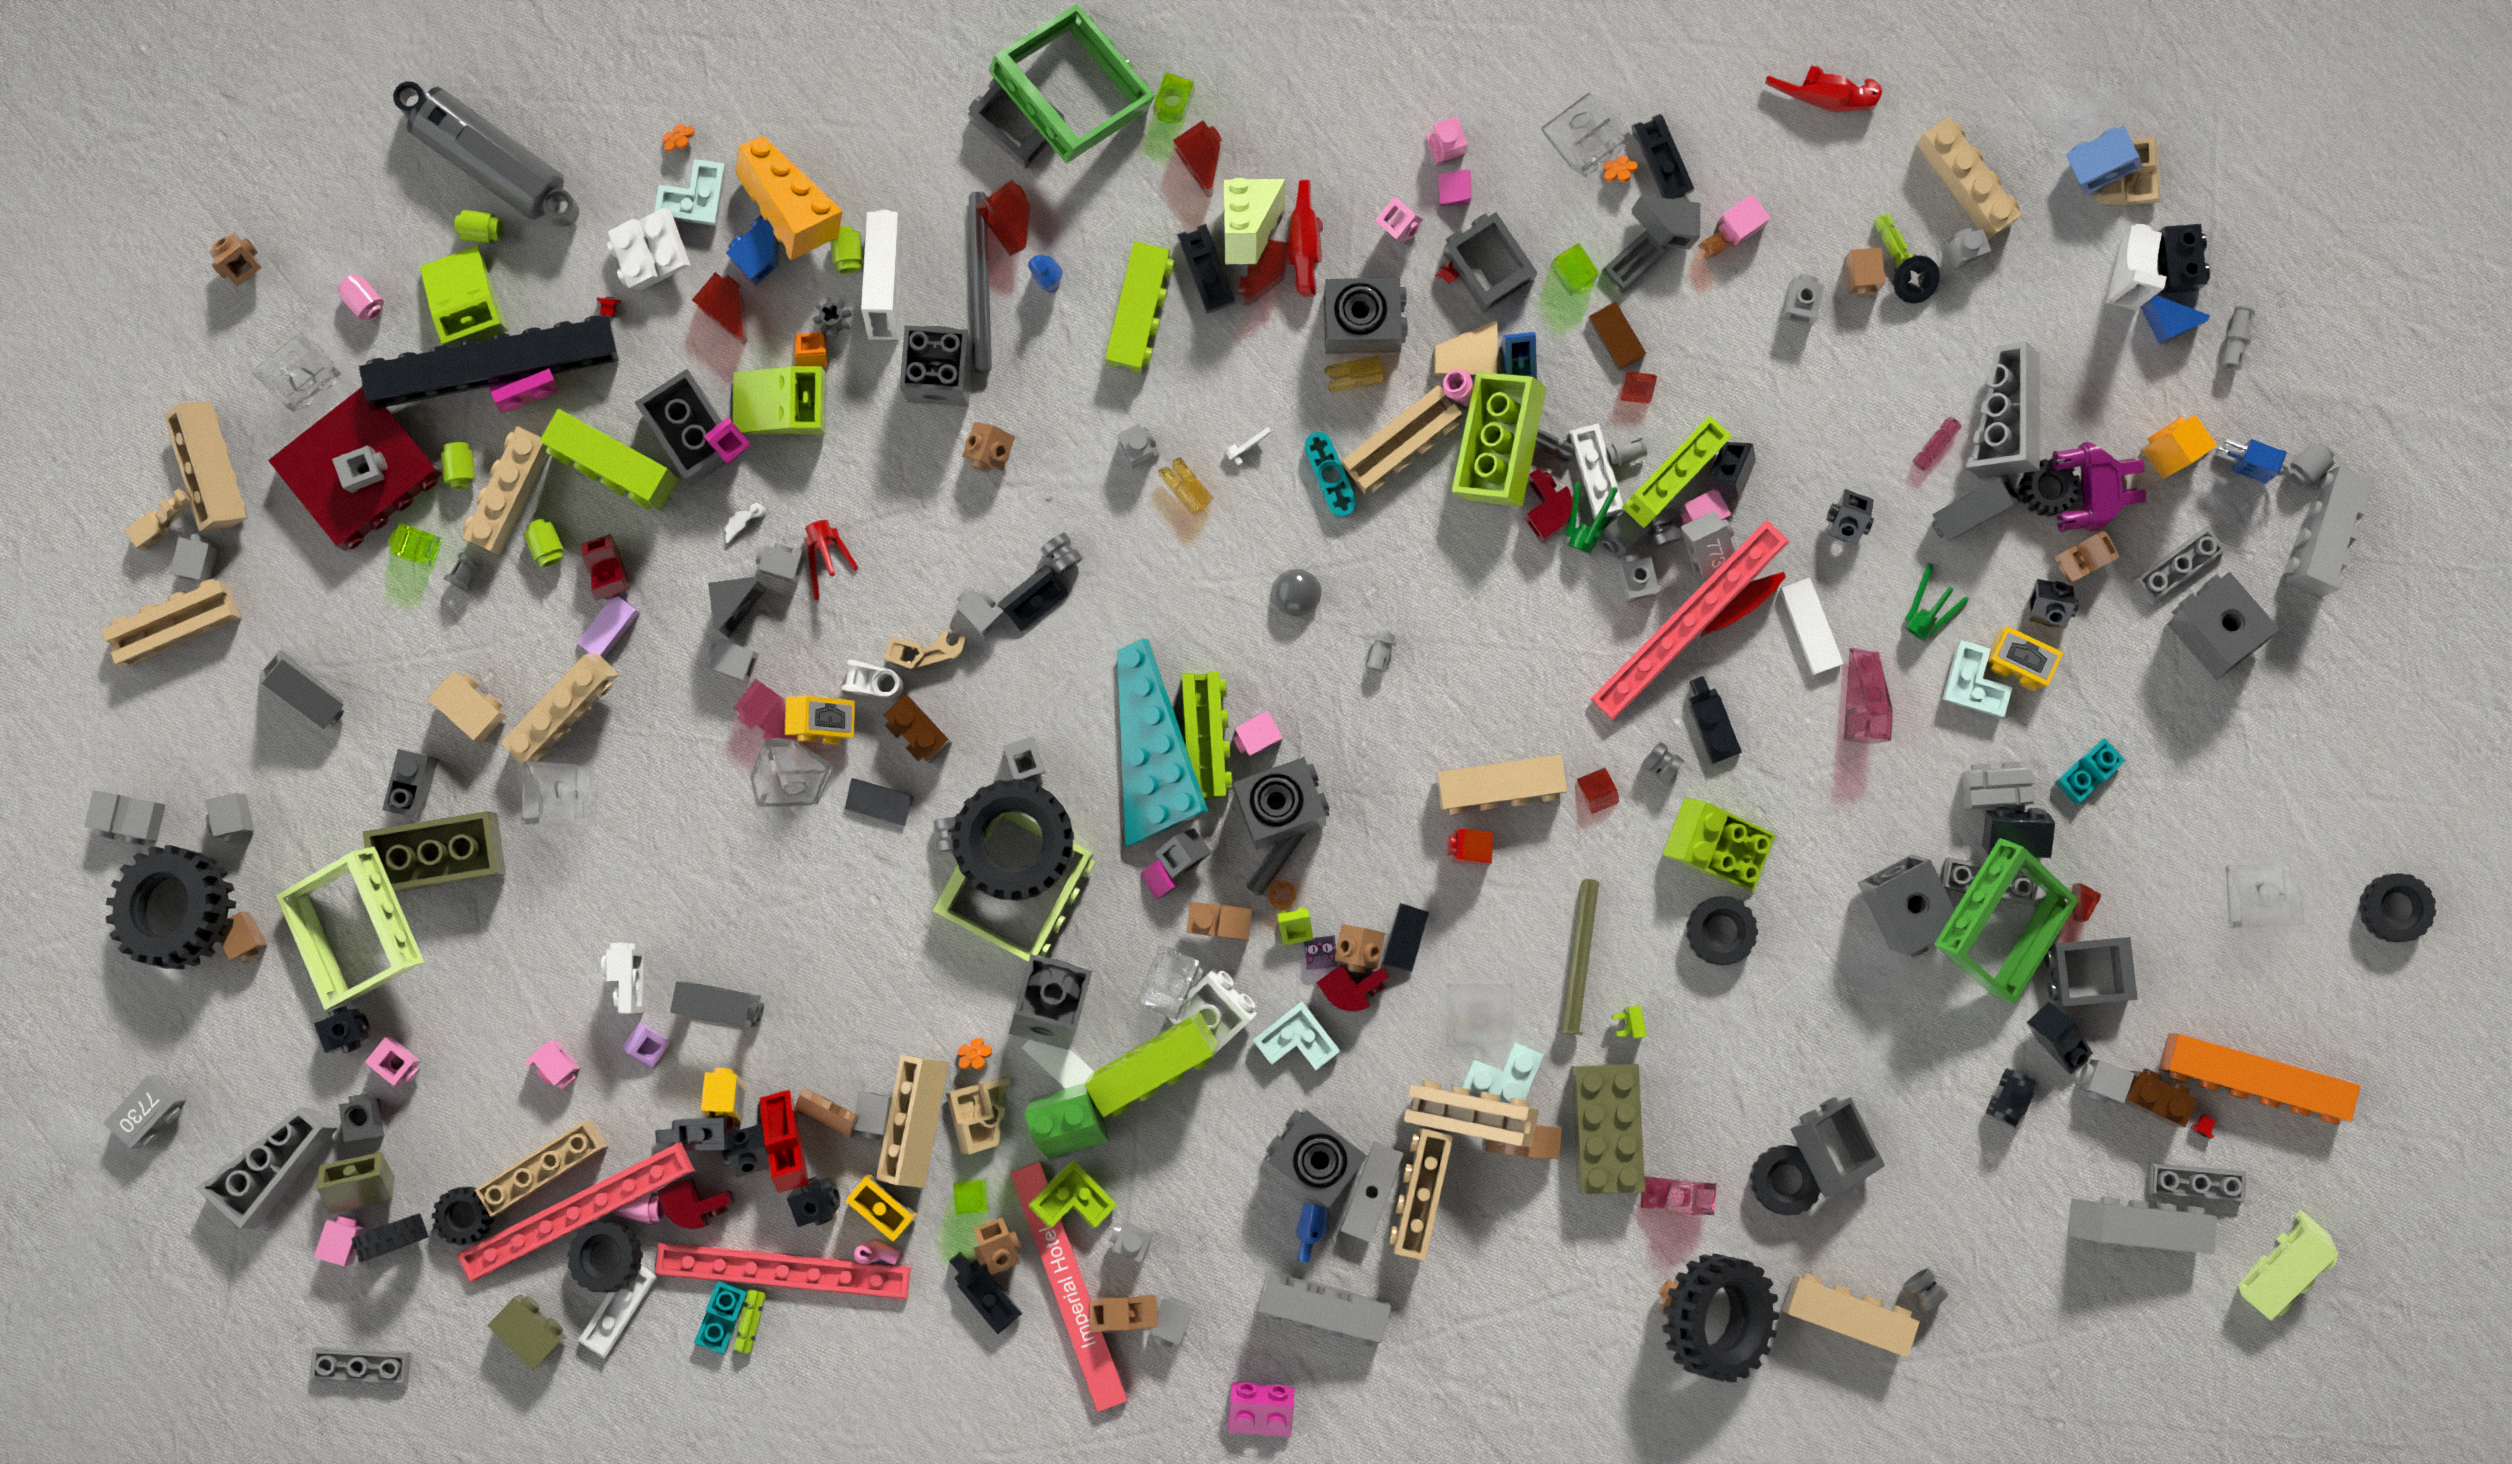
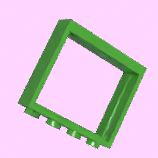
(1037, 108)
(1979, 905)

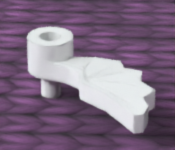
(1234, 452)
(739, 521)

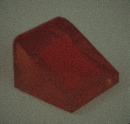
(1638, 387)
(1598, 790)
(2087, 902)

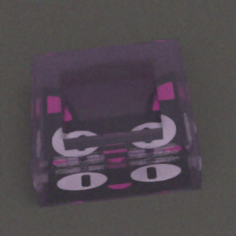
(1320, 952)

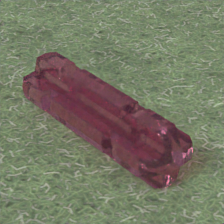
(1936, 443)

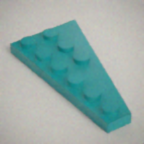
(1156, 767)

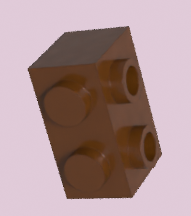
(917, 728)
(2159, 1099)

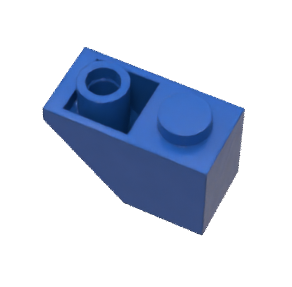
(756, 251)

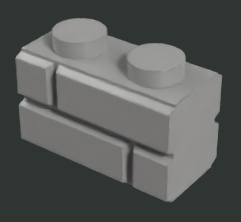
(1997, 787)

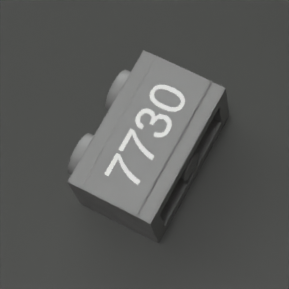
(1708, 544)
(145, 1112)

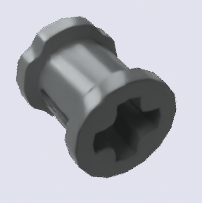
(463, 572)

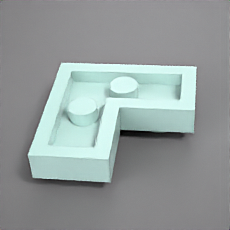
(702, 199)
(1966, 682)
(1297, 1029)
(1512, 1081)

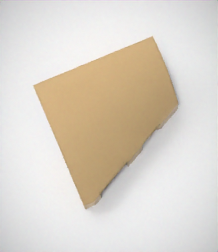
(2139, 186)
(1469, 352)
(977, 1114)

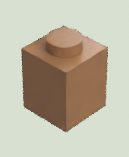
(1865, 271)
(242, 938)

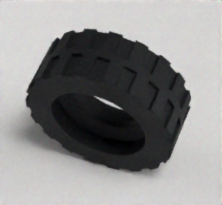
(2422, 907)
(1738, 913)
(1763, 1188)
(389, 1237)
(582, 1248)

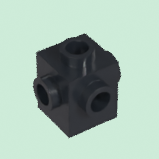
(1850, 517)
(2052, 603)
(343, 1030)
(748, 1152)
(814, 1202)

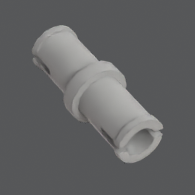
(2238, 337)

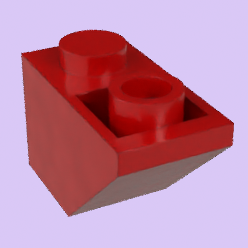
(1471, 846)

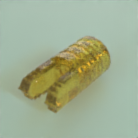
(1354, 374)
(1190, 490)

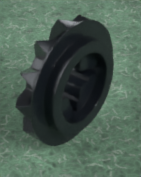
(1927, 280)

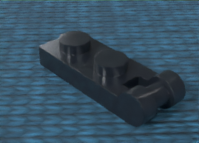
(1663, 158)
(1206, 269)

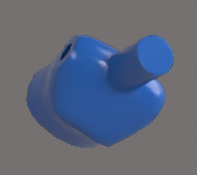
(1045, 272)
(1311, 1228)

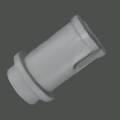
(1626, 451)
(1381, 651)

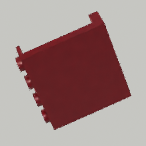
(312, 476)

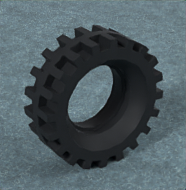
(971, 829)
(205, 910)
(1748, 1323)

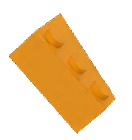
(2178, 445)

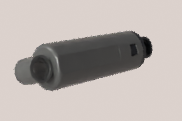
(485, 153)

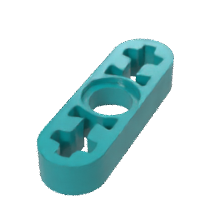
(1329, 450)

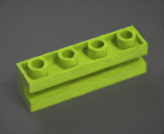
(1138, 307)
(1676, 471)
(1204, 731)

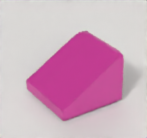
(1454, 188)
(727, 440)
(1158, 879)

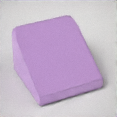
(645, 1045)

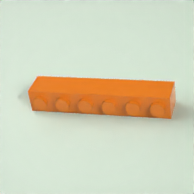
(2260, 1077)

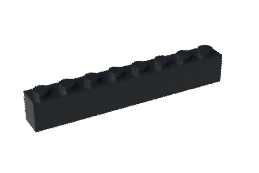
(487, 362)

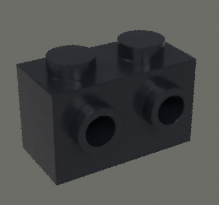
(2183, 258)
(2028, 829)

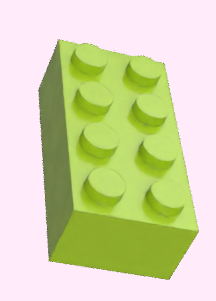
(1499, 439)
(606, 458)
(1152, 1064)

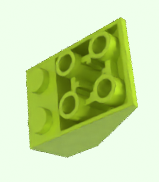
(462, 298)
(780, 401)
(1719, 844)

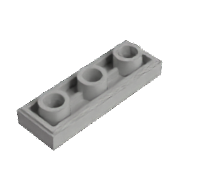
(2165, 573)
(1960, 874)
(2180, 1182)
(1365, 1210)
(378, 1365)

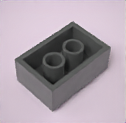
(681, 419)

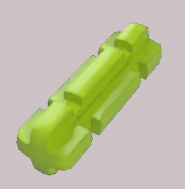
(1892, 238)
(749, 1321)

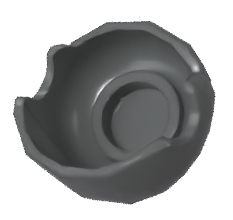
(1296, 592)

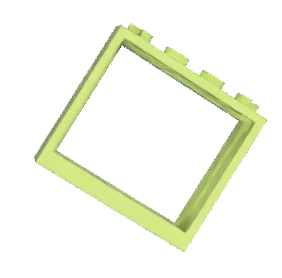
(383, 911)
(1054, 920)

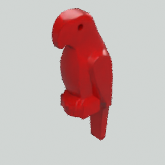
(1831, 91)
(1305, 241)

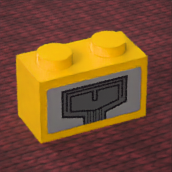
(2023, 658)
(819, 718)
(723, 1095)
(881, 1207)

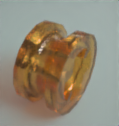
(1713, 245)
(1281, 884)

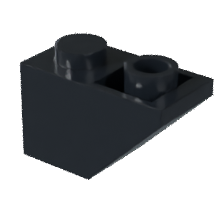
(2060, 1037)

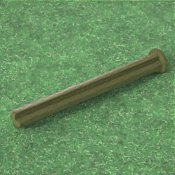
(1580, 957)

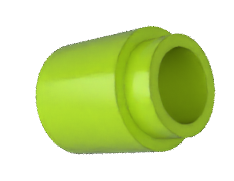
(478, 226)
(847, 251)
(458, 465)
(543, 543)

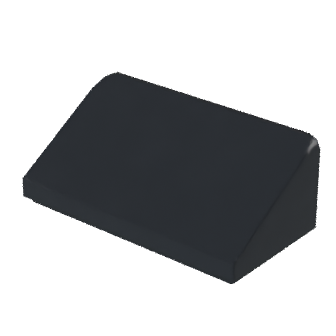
(1732, 468)
(1033, 597)
(878, 801)
(1405, 937)

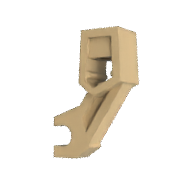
(156, 524)
(938, 653)

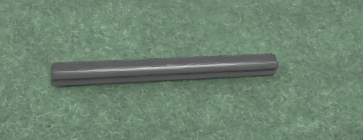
(980, 286)

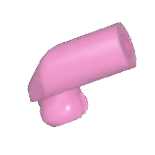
(876, 1250)

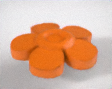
(678, 138)
(1620, 169)
(974, 1054)

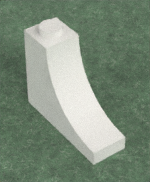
(2135, 271)

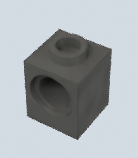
(1622, 535)
(1183, 852)
(350, 1128)

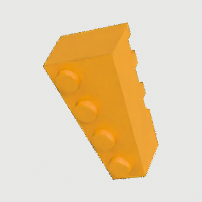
(787, 198)

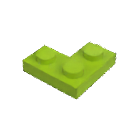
(1076, 1190)

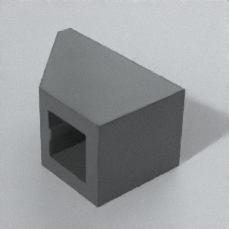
(1669, 220)
(409, 782)

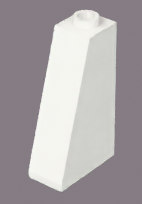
(882, 275)

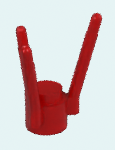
(821, 537)

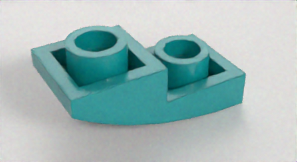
(2090, 771)
(720, 1318)

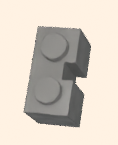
(124, 815)

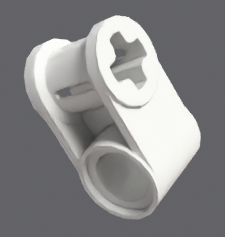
(866, 680)

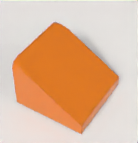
(811, 349)

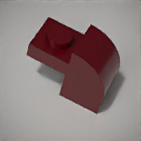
(1555, 507)
(605, 567)
(1345, 994)
(686, 1209)

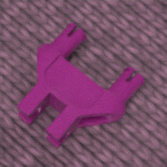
(2100, 486)

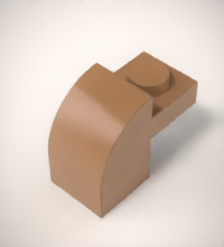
(2086, 556)
(1219, 921)
(1545, 1144)
(1123, 1314)

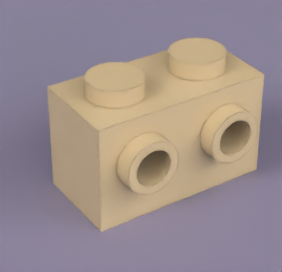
(467, 706)

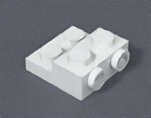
(647, 249)
(625, 965)
(1220, 1006)

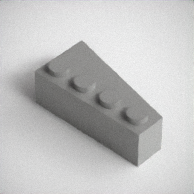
(2143, 1225)
(1324, 1307)

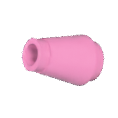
(1459, 386)
(645, 1209)

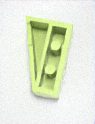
(1250, 216)
(2289, 1268)

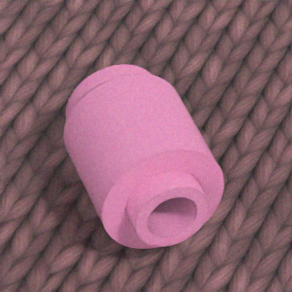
(360, 297)

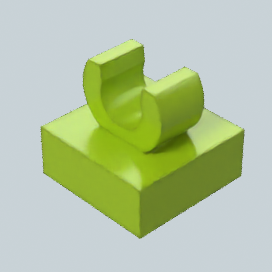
(1295, 926)
(1634, 1022)

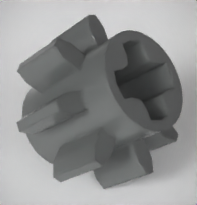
(832, 324)

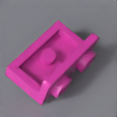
(515, 394)
(1261, 1409)

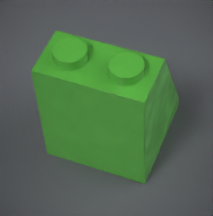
(1065, 1122)

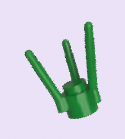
(1585, 537)
(1923, 623)

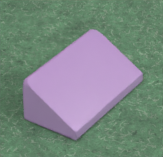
(608, 627)

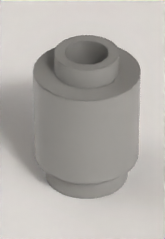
(2311, 464)

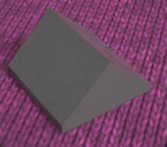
(733, 601)

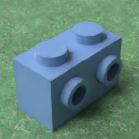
(2104, 159)

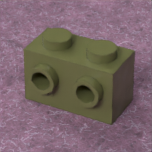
(355, 1182)
(527, 1330)

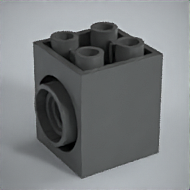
(1381, 304)
(936, 365)
(2222, 624)
(1294, 786)
(1911, 925)
(1050, 1001)
(1304, 1138)

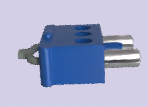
(2254, 459)

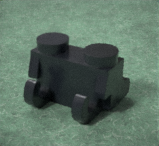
(2014, 1098)

